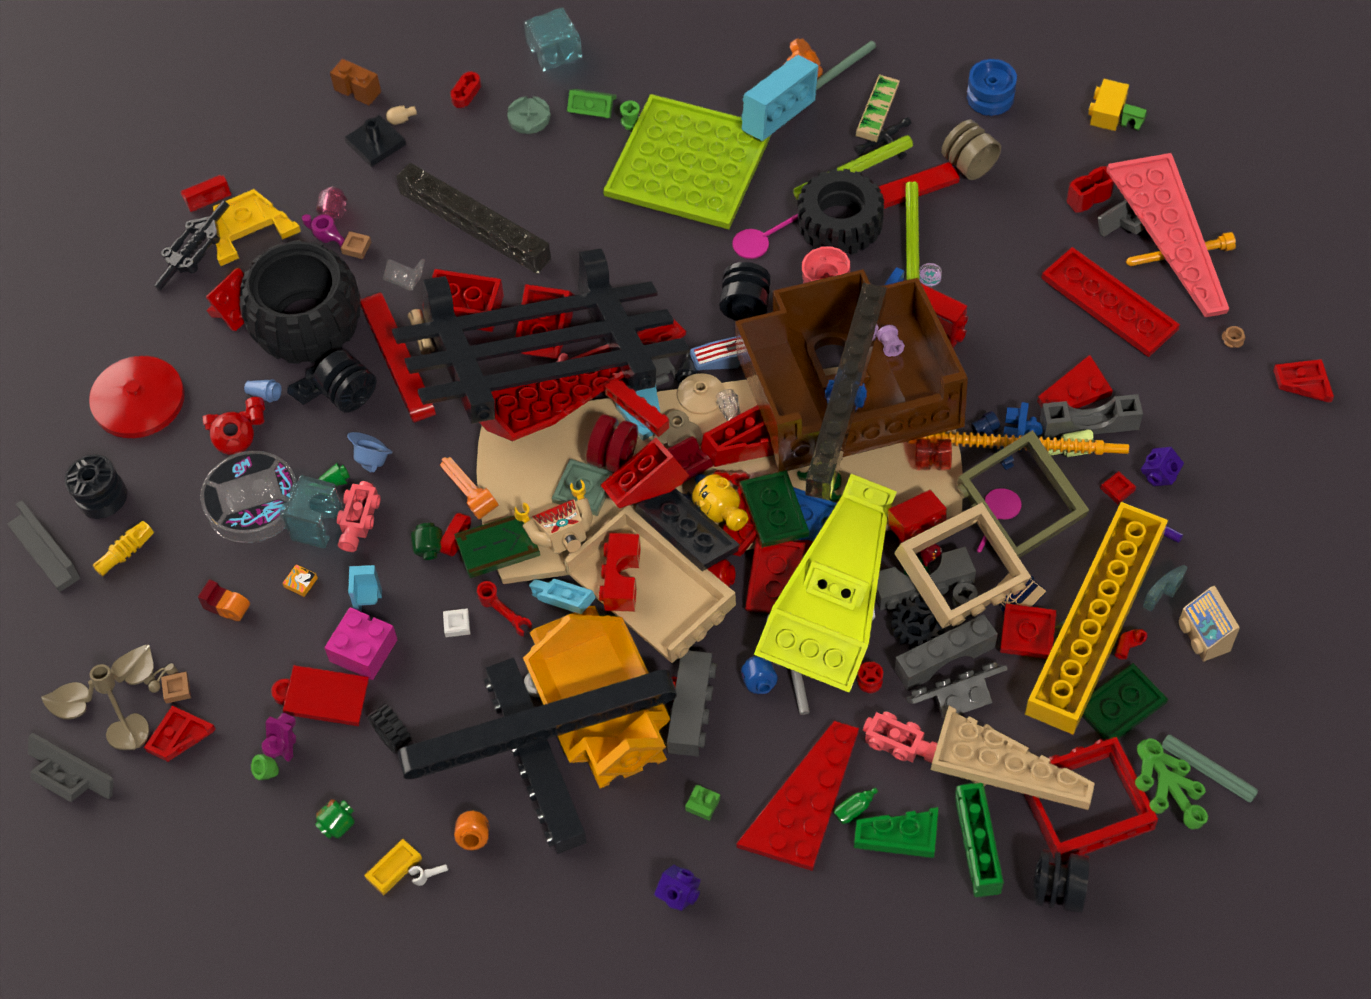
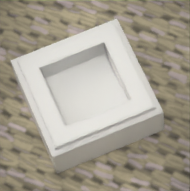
(456, 622)

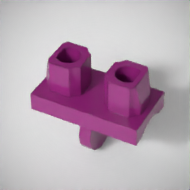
(279, 737)

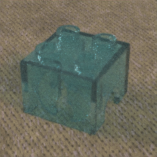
(553, 39)
(308, 505)

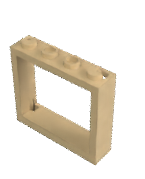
(945, 616)

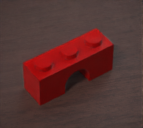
(621, 553)

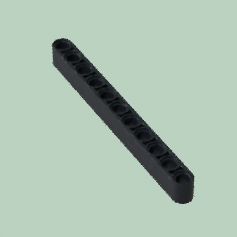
(536, 724)

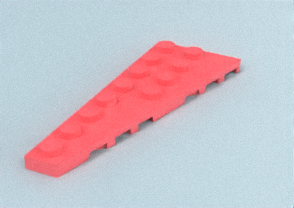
(1163, 207)

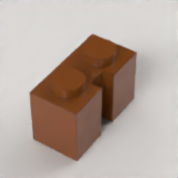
(351, 78)

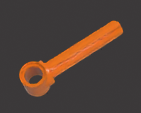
(478, 499)

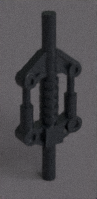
(182, 262)

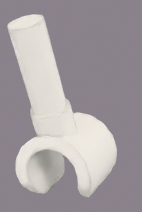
(425, 873)

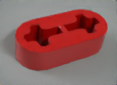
(463, 88)
(458, 524)

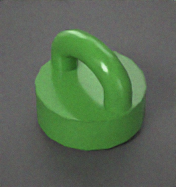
(264, 767)

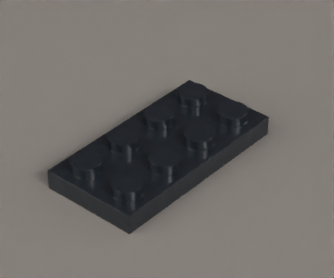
(687, 529)

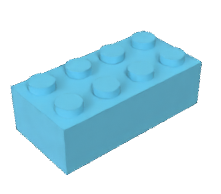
(779, 97)

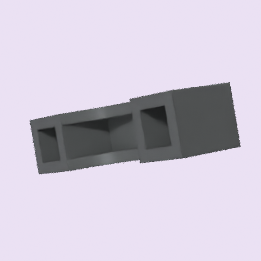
(1118, 415)
(895, 587)
(925, 660)

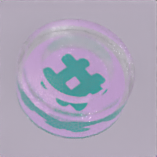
(930, 274)

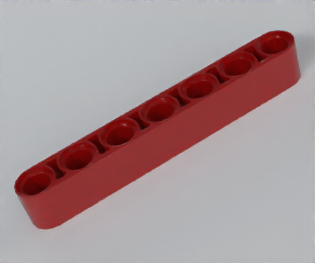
(381, 325)

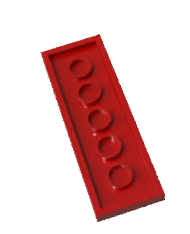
(1110, 301)

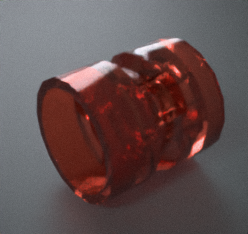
(940, 460)

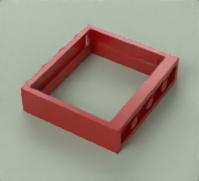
(1109, 835)

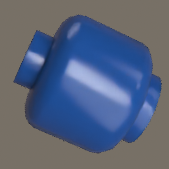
(759, 675)

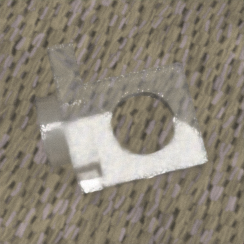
(403, 275)

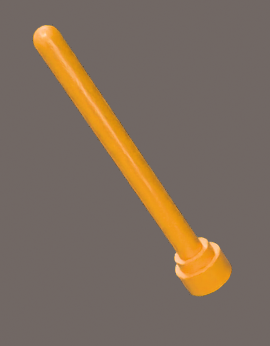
(1224, 242)

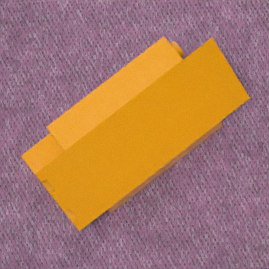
(588, 654)

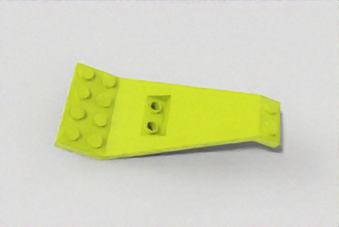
(817, 627)

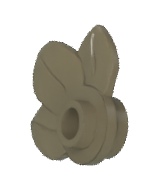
(680, 432)

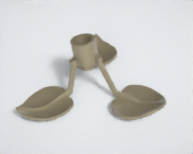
(71, 699)

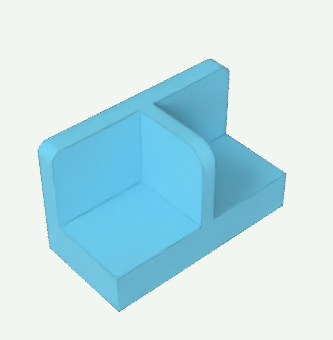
(364, 586)

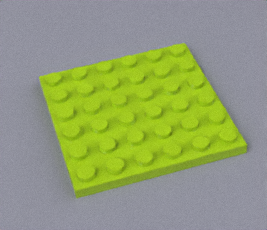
(686, 162)

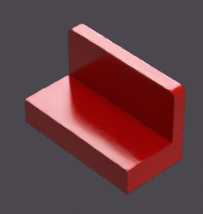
(206, 193)

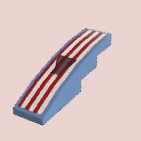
(716, 355)

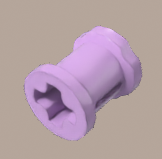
(892, 344)

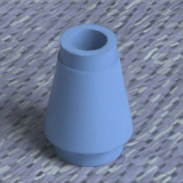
(266, 389)

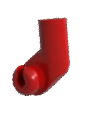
(1129, 640)

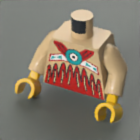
(560, 526)

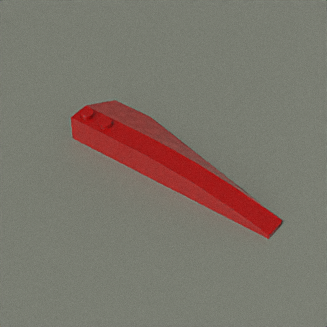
(543, 404)

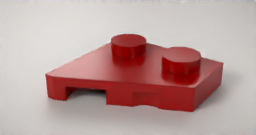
(1305, 379)
(177, 734)

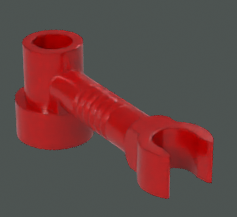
(254, 412)
(489, 589)

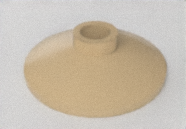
(699, 401)

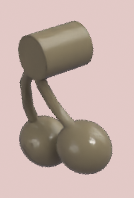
(154, 685)

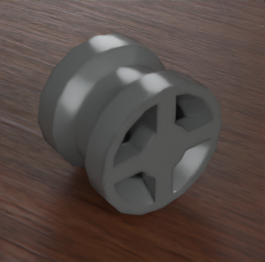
(960, 591)

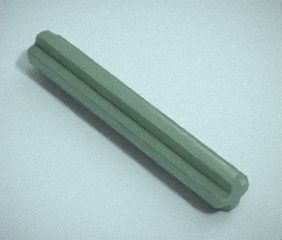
(1210, 768)

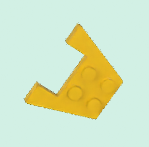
(246, 215)

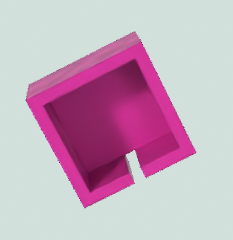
(361, 643)

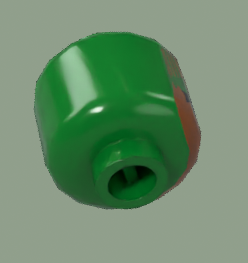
(335, 818)

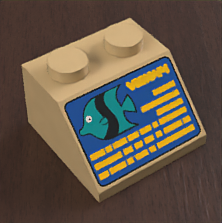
(1209, 625)

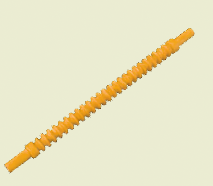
(1097, 447)

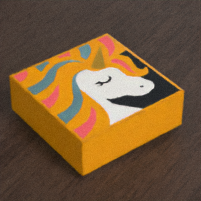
(300, 580)

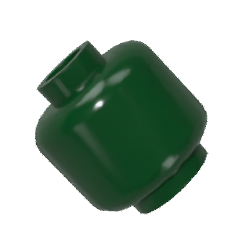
(426, 541)

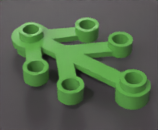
(1152, 755)

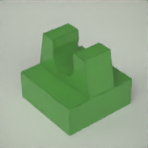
(1133, 113)
(702, 802)

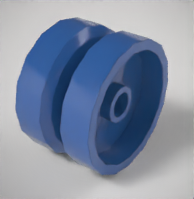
(991, 87)

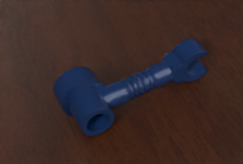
(987, 424)

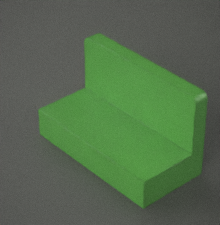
(590, 103)

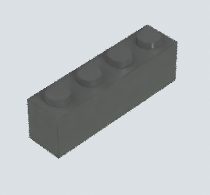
(689, 706)

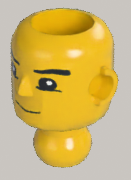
(719, 501)

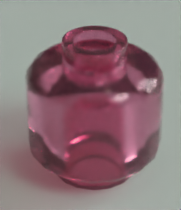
(331, 203)

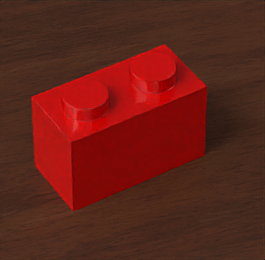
(916, 515)

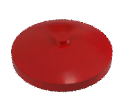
(137, 397)

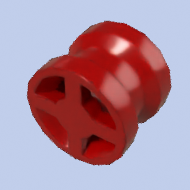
(867, 671)

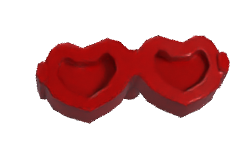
(735, 476)

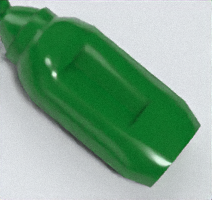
(854, 806)

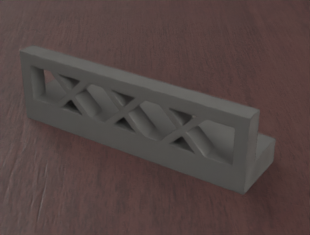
(43, 548)

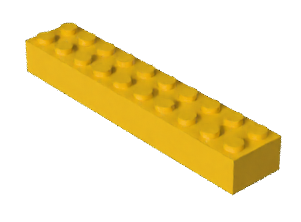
(1096, 618)

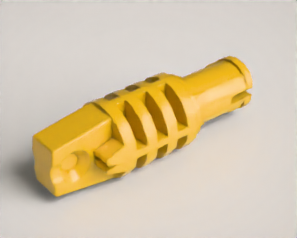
(124, 547)

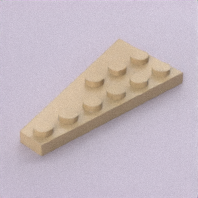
(999, 761)

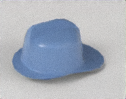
(368, 451)

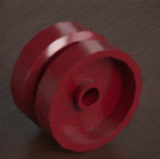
(611, 443)

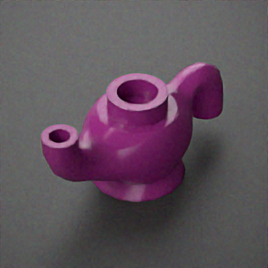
(323, 228)

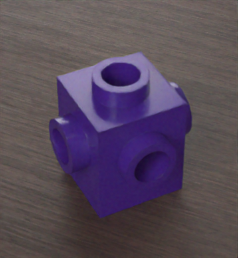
(1162, 466)
(678, 887)

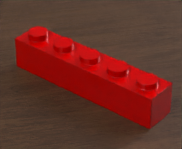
(637, 406)

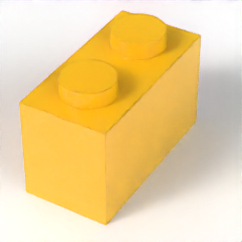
(1109, 104)

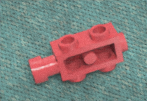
(355, 518)
(896, 736)

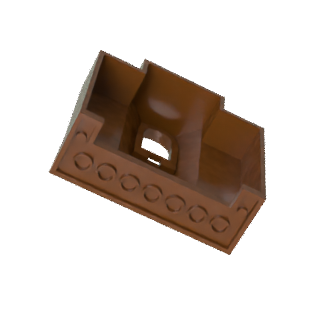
(906, 393)

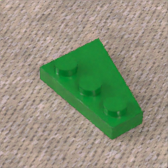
(903, 834)

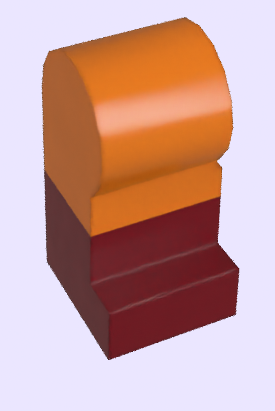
(223, 602)

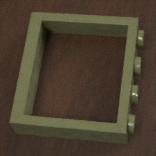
(1052, 472)

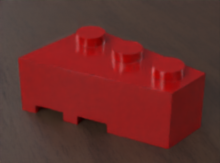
(738, 439)

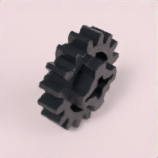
(918, 624)

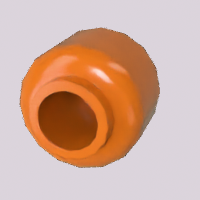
(471, 830)

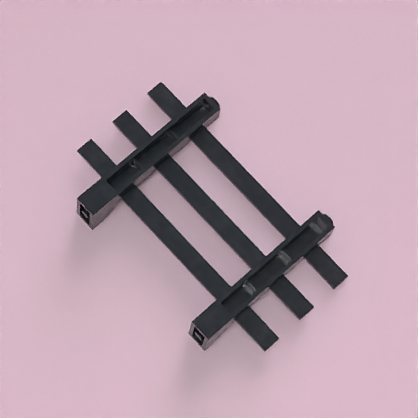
(595, 295)

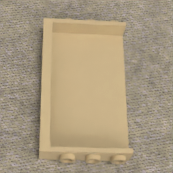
(673, 595)

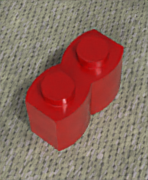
(1090, 189)

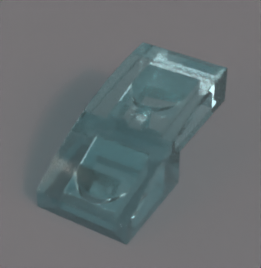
(1167, 584)

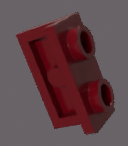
(691, 457)

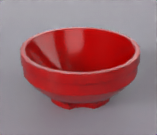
(231, 444)

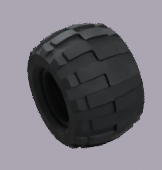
(293, 274)

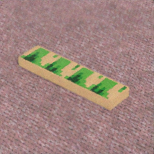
(877, 108)

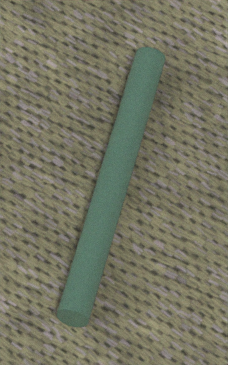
(845, 64)

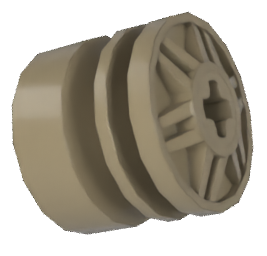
(971, 149)

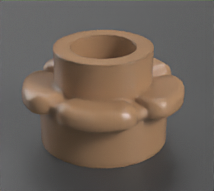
(1236, 333)

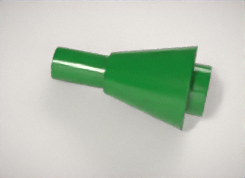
(336, 474)

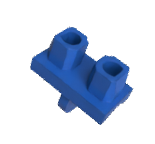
(1019, 416)

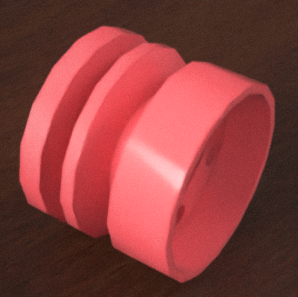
(824, 263)

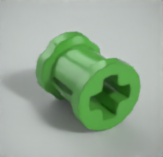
(630, 113)

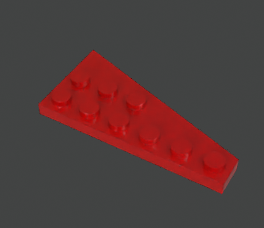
(799, 813)

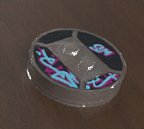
(246, 496)

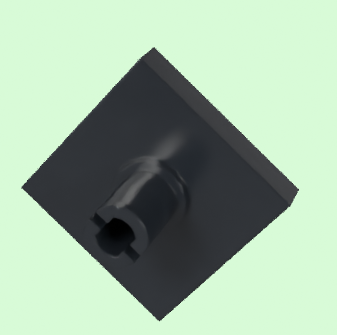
(375, 140)

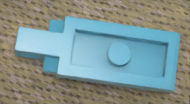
(563, 595)

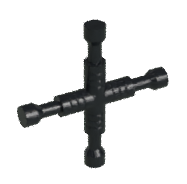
(885, 137)

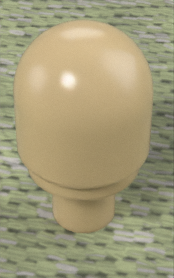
(399, 114)

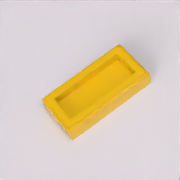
(393, 867)

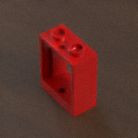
(950, 310)

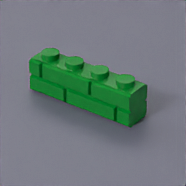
(979, 840)

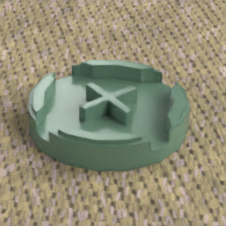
(528, 115)

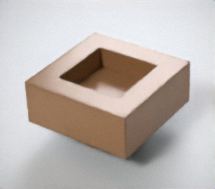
(356, 245)
(176, 687)

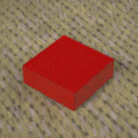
(1118, 487)

